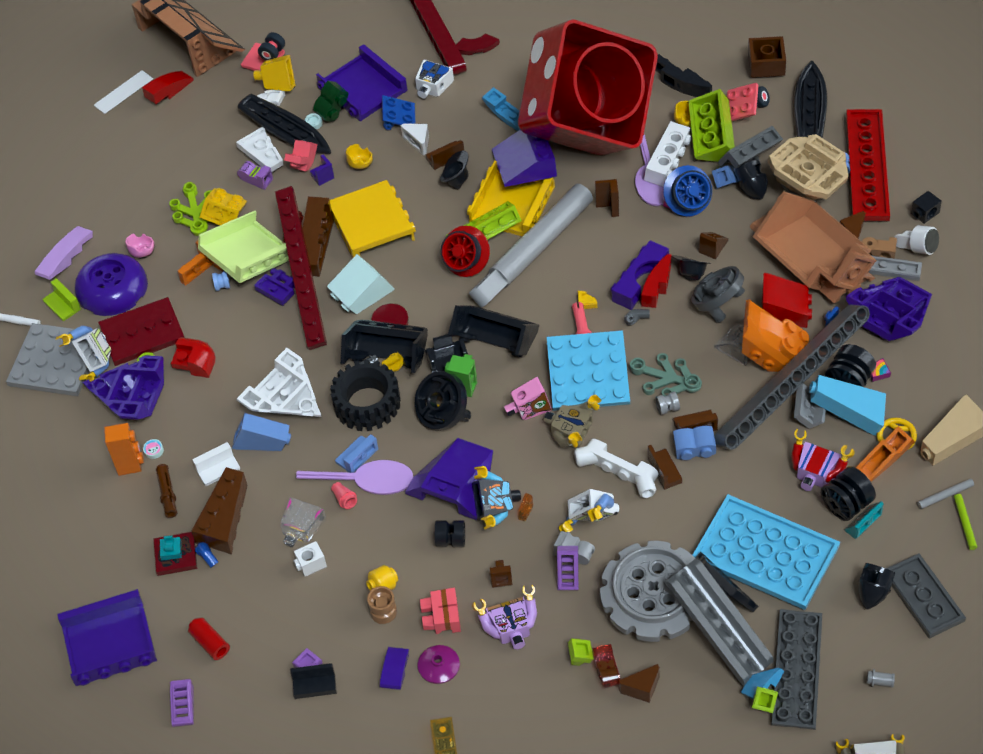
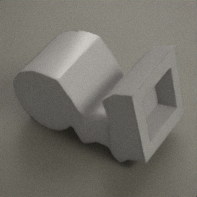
(585, 548)

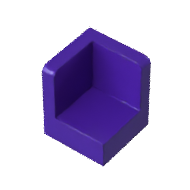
(323, 172)

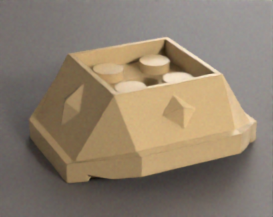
(809, 166)

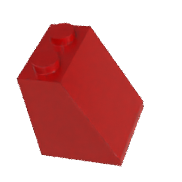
(786, 299)

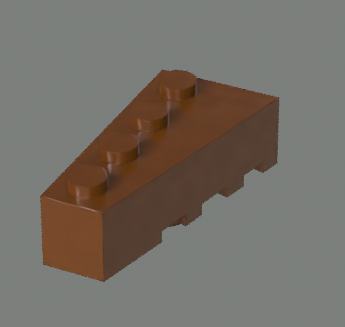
(317, 231)

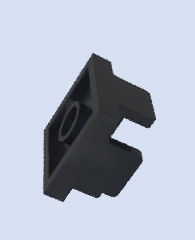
(443, 352)

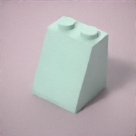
(359, 286)

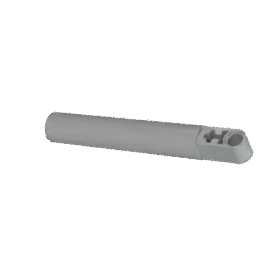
(531, 244)

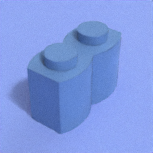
(694, 442)

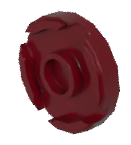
(391, 314)

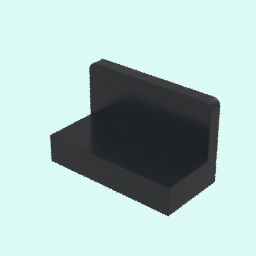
(313, 681)

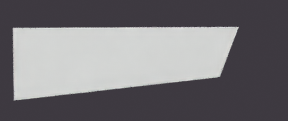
(123, 91)

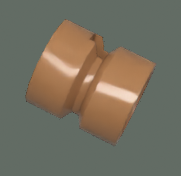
(382, 605)

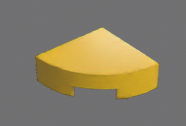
(587, 300)

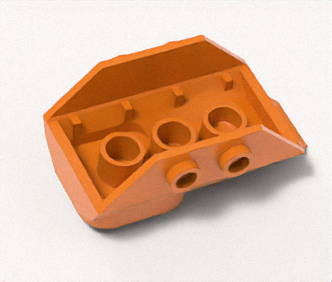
(769, 340)

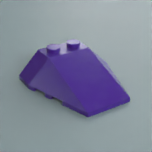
(894, 307)

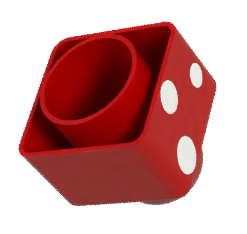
(588, 88)

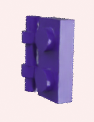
(273, 288)

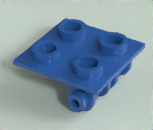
(397, 112)

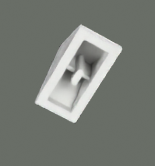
(416, 135)

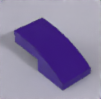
(394, 668)

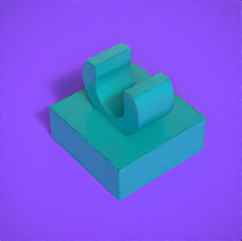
(170, 548)

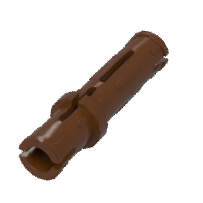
(167, 496)

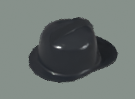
(455, 170)
(691, 268)

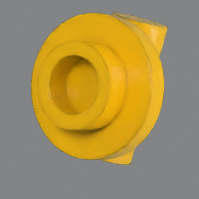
(394, 362)

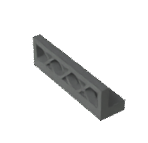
(751, 148)

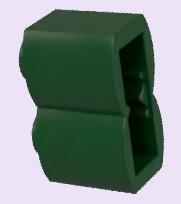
(330, 101)

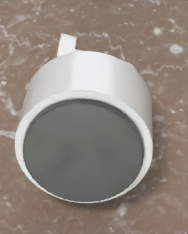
(920, 240)

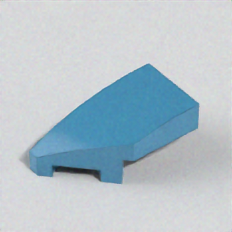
(762, 679)

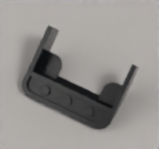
(494, 328)
(384, 339)

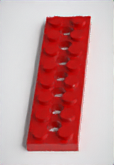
(876, 170)

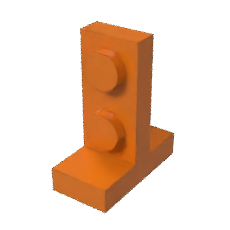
(195, 267)

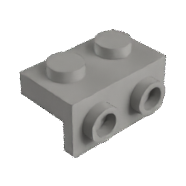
(807, 411)

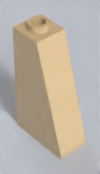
(954, 432)

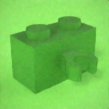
(464, 369)

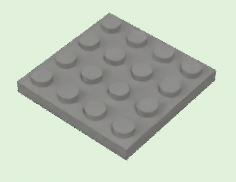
(47, 366)

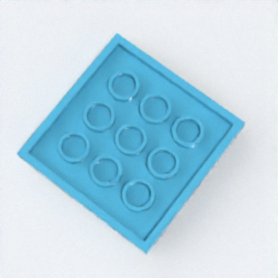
(587, 367)

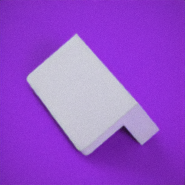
(213, 463)

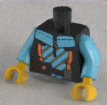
(492, 497)

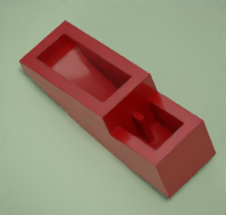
(166, 86)
(656, 283)

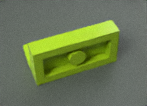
(61, 301)

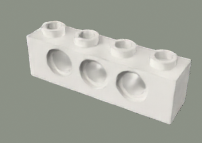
(667, 153)

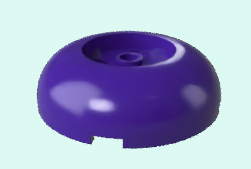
(122, 281)

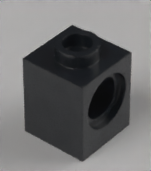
(926, 207)

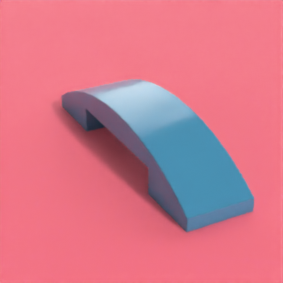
(499, 106)

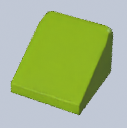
(764, 699)

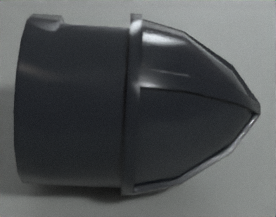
(752, 180)
(874, 584)

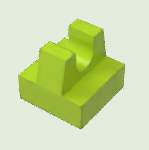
(580, 651)

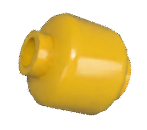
(382, 577)

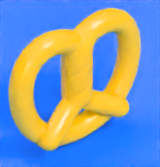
(891, 422)

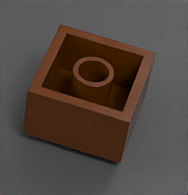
(767, 56)

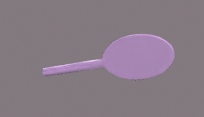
(649, 192)
(375, 477)

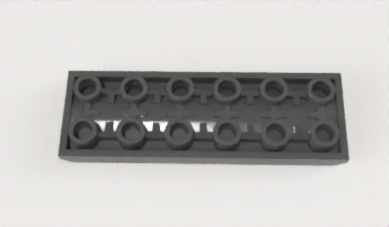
(720, 621)
(800, 660)

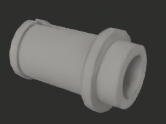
(880, 678)

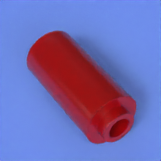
(208, 638)

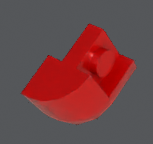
(194, 356)

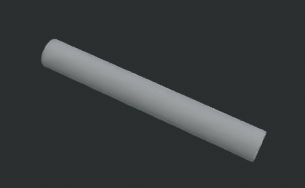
(945, 493)

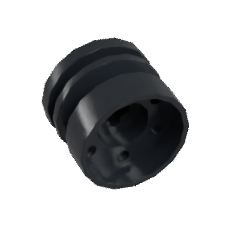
(852, 365)
(848, 493)

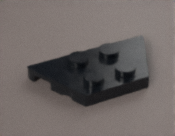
(726, 583)

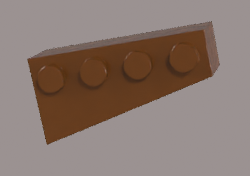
(222, 512)

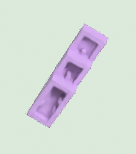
(61, 254)

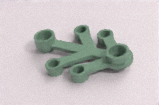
(667, 377)

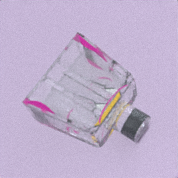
(301, 521)

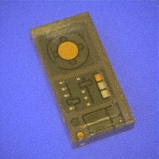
(443, 736)

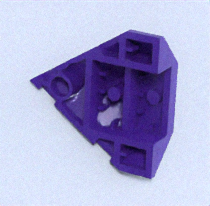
(131, 389)

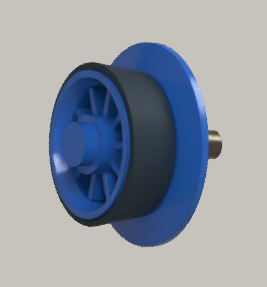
(687, 190)

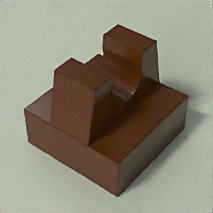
(501, 575)

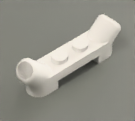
(597, 454)

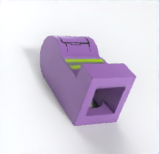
(255, 174)

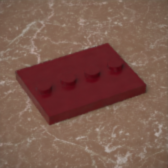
(141, 331)

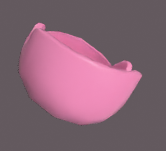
(139, 246)

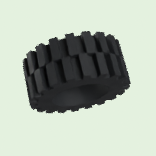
(362, 377)

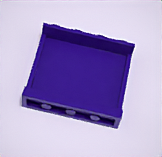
(366, 81)
(107, 637)

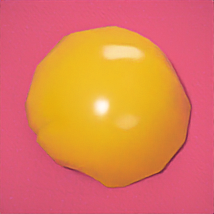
(682, 114)
(358, 157)

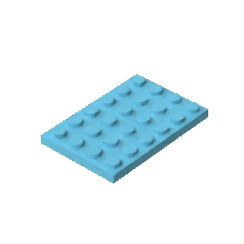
(767, 551)

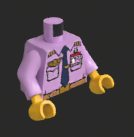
(510, 619)

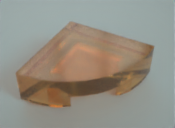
(525, 507)

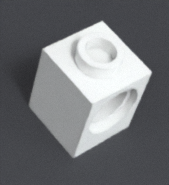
(313, 552)

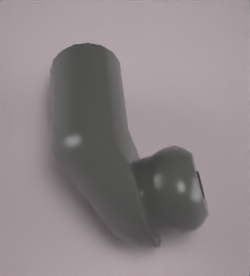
(635, 314)

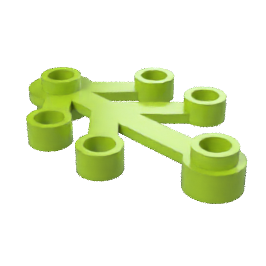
(197, 226)

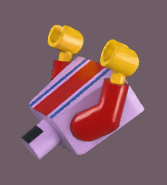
(817, 464)

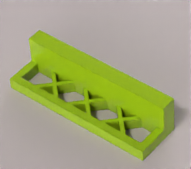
(496, 220)

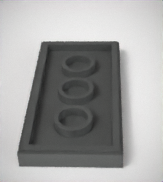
(925, 596)

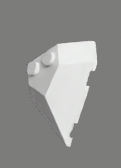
(283, 389)

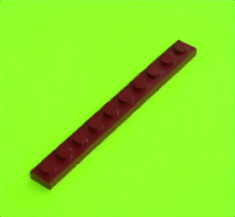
(300, 268)

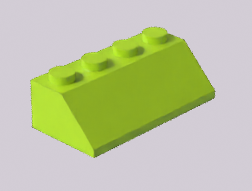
(711, 126)

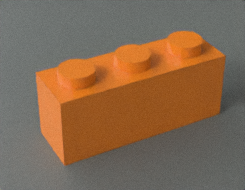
(123, 449)

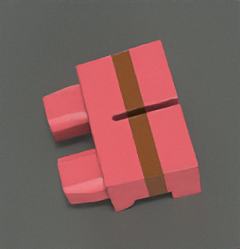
(444, 609)

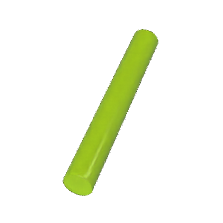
(965, 522)

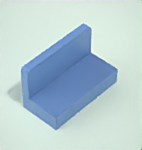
(357, 453)

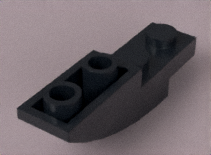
(682, 81)

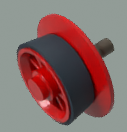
(465, 251)

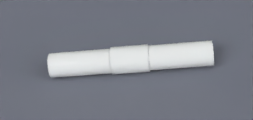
(18, 319)

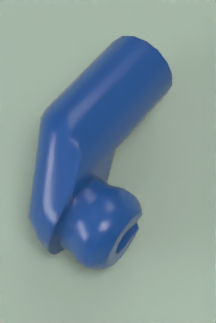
(204, 550)

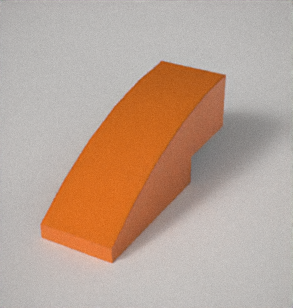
(885, 453)

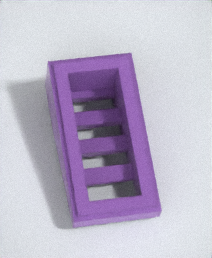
(567, 550)
(180, 689)

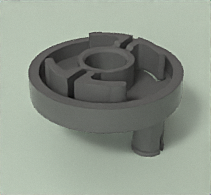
(718, 289)

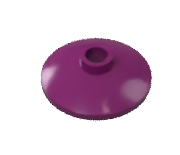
(438, 672)

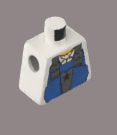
(433, 79)

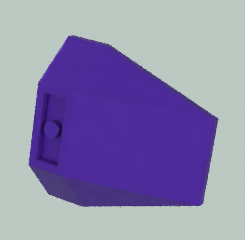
(452, 475)

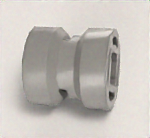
(667, 403)

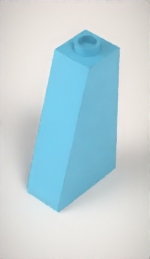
(850, 402)

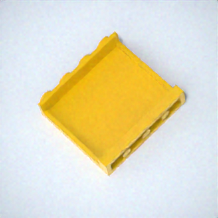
(527, 197)
(371, 217)

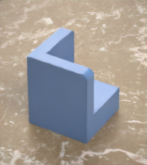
(724, 176)

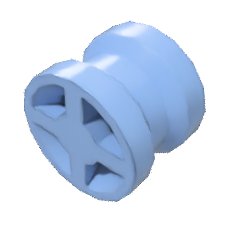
(221, 280)

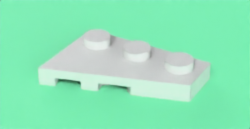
(260, 149)

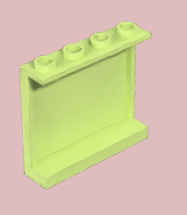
(243, 247)

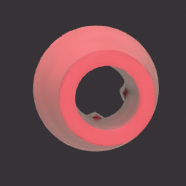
(345, 497)

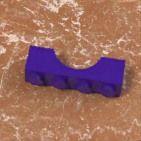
(627, 290)

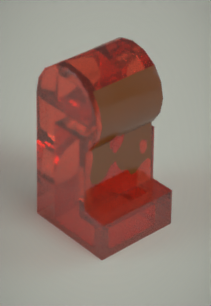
(606, 666)

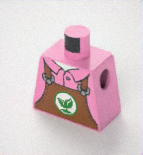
(529, 400)

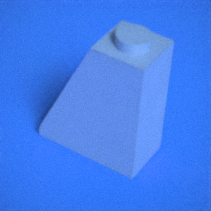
(260, 434)

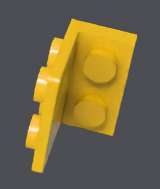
(221, 206)

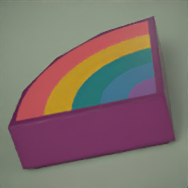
(881, 371)

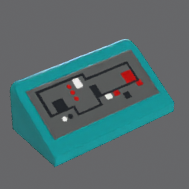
(865, 519)

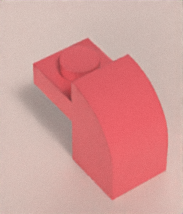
(302, 155)

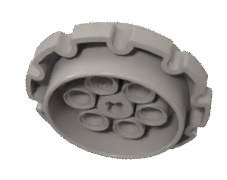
(630, 613)

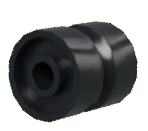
(443, 536)

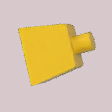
(276, 74)

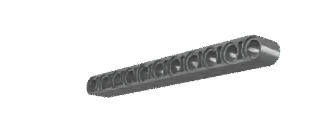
(791, 376)

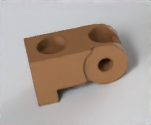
(881, 247)

